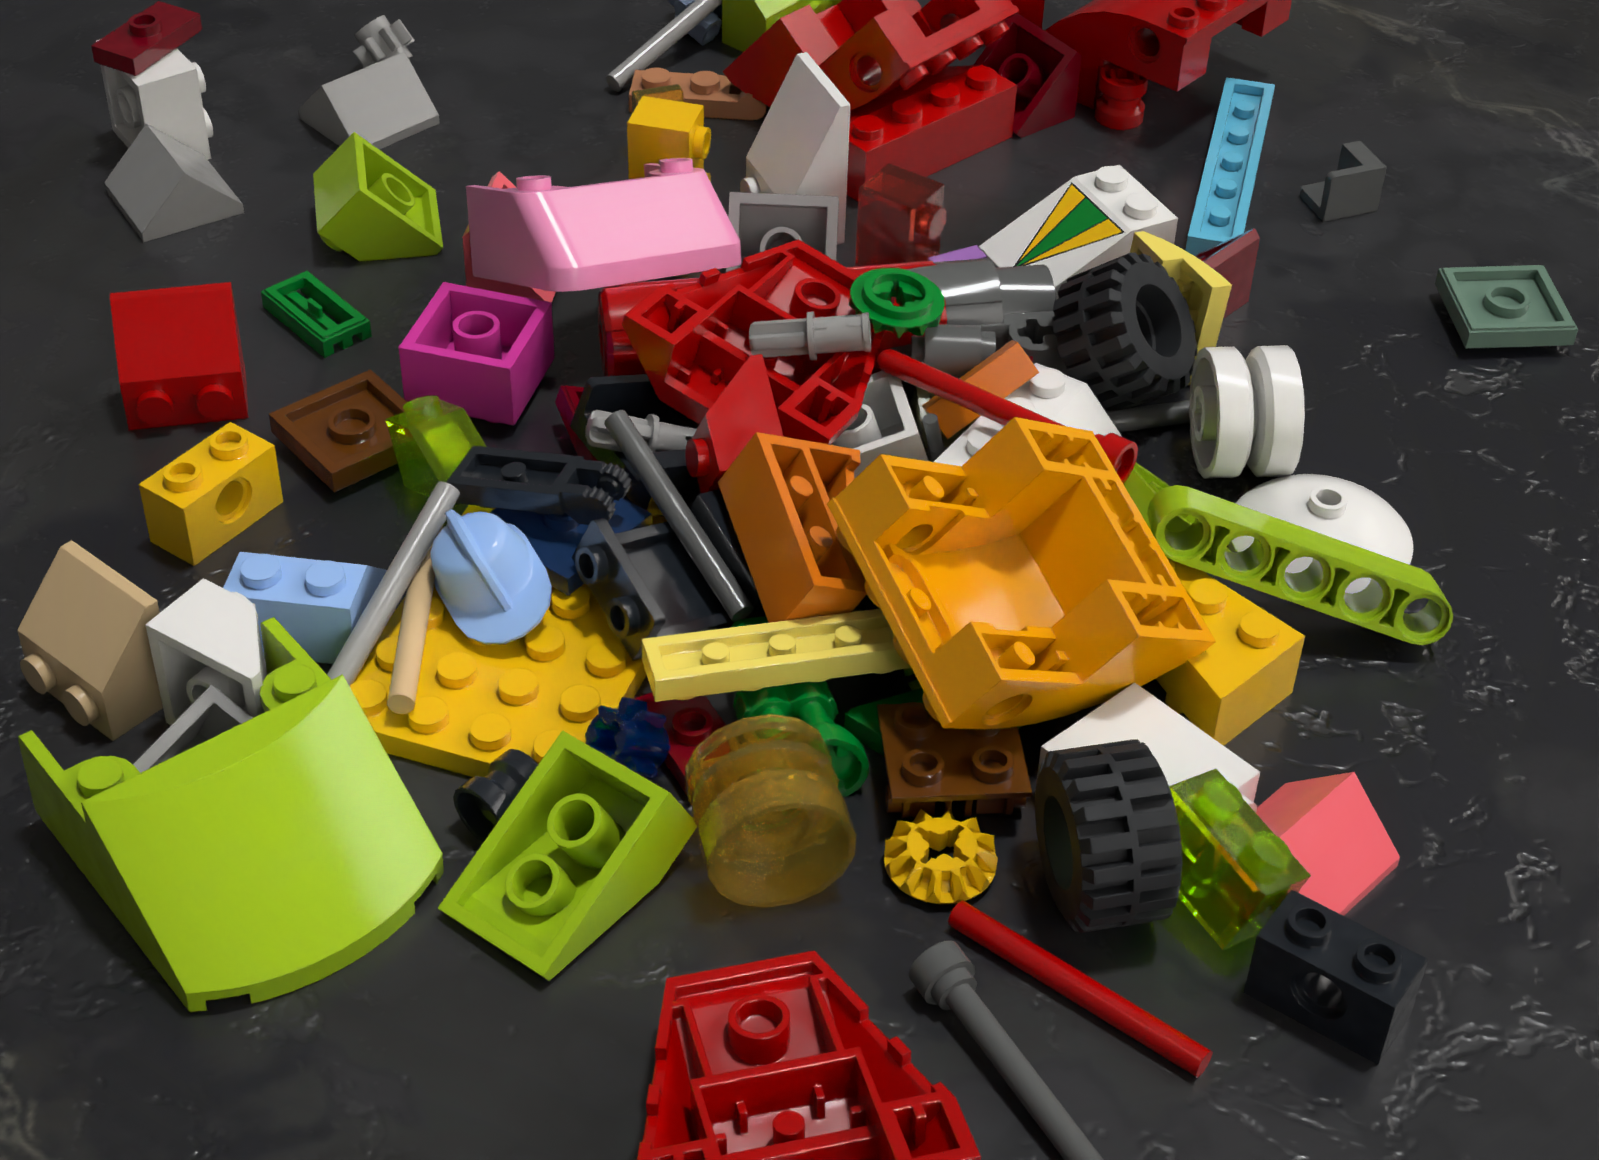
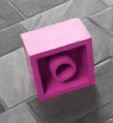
(478, 351)

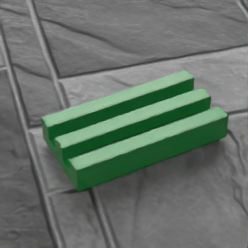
(307, 318)

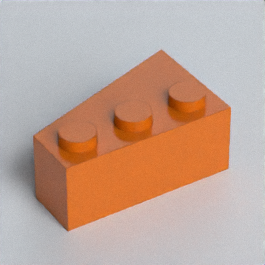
(786, 529)

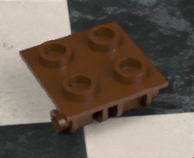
(949, 765)

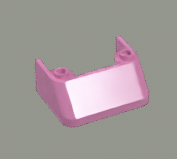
(601, 230)

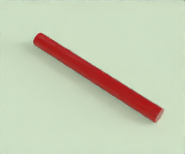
(1081, 989)

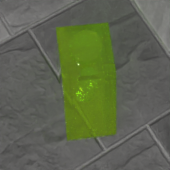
(431, 441)

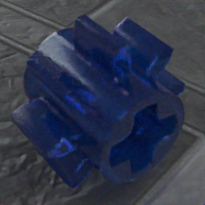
(630, 736)

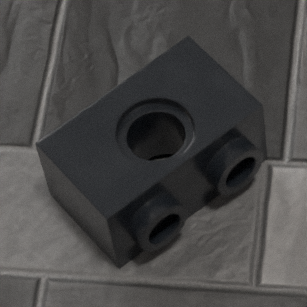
(1334, 976)

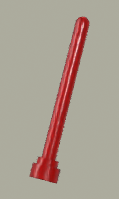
(1119, 450)

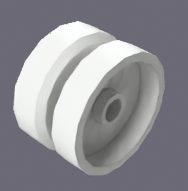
(1246, 411)

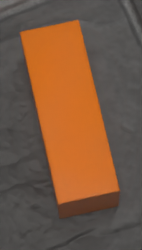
(997, 374)

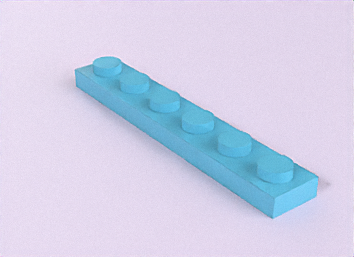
(1230, 164)

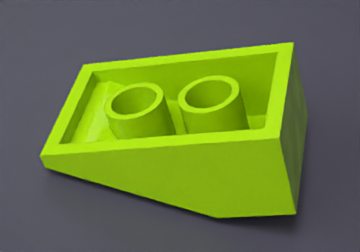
(568, 857)

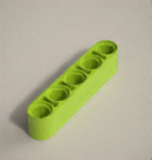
(1318, 586)

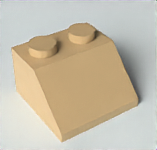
(91, 643)

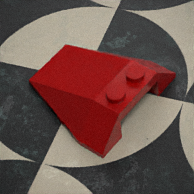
(699, 339)
(788, 1069)

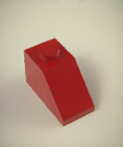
(731, 422)

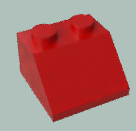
(179, 355)

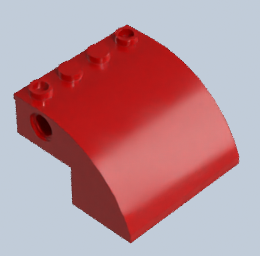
(1157, 37)
(870, 44)

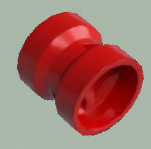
(1121, 101)

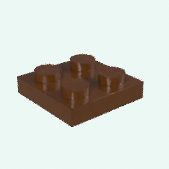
(342, 429)

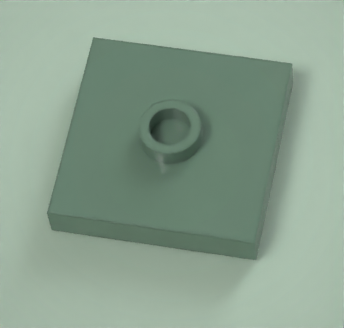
(1505, 306)

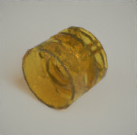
(769, 811)

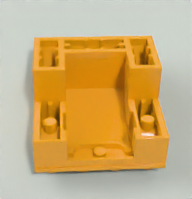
(1017, 577)

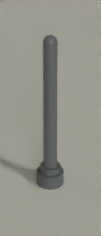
(946, 978)

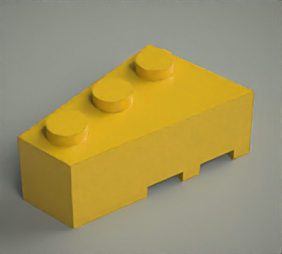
(1245, 668)

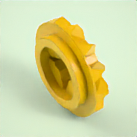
(944, 878)

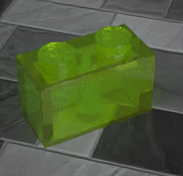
(1230, 860)

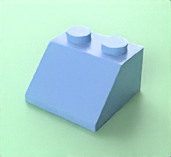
(308, 597)

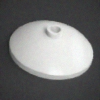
(1333, 509)

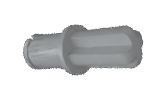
(811, 335)
(657, 434)

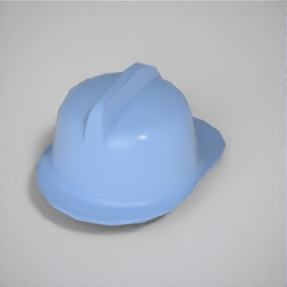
(489, 577)

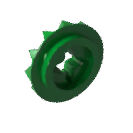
(918, 300)

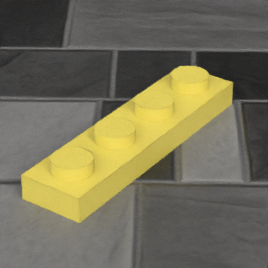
(769, 655)

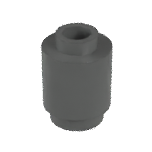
(953, 347)

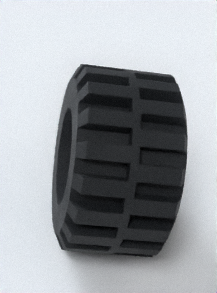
(1125, 331)
(1108, 835)

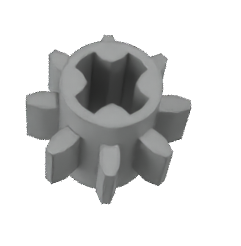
(382, 40)

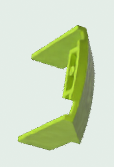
(255, 849)

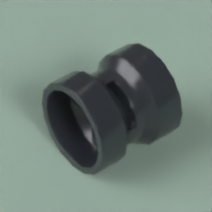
(485, 799)

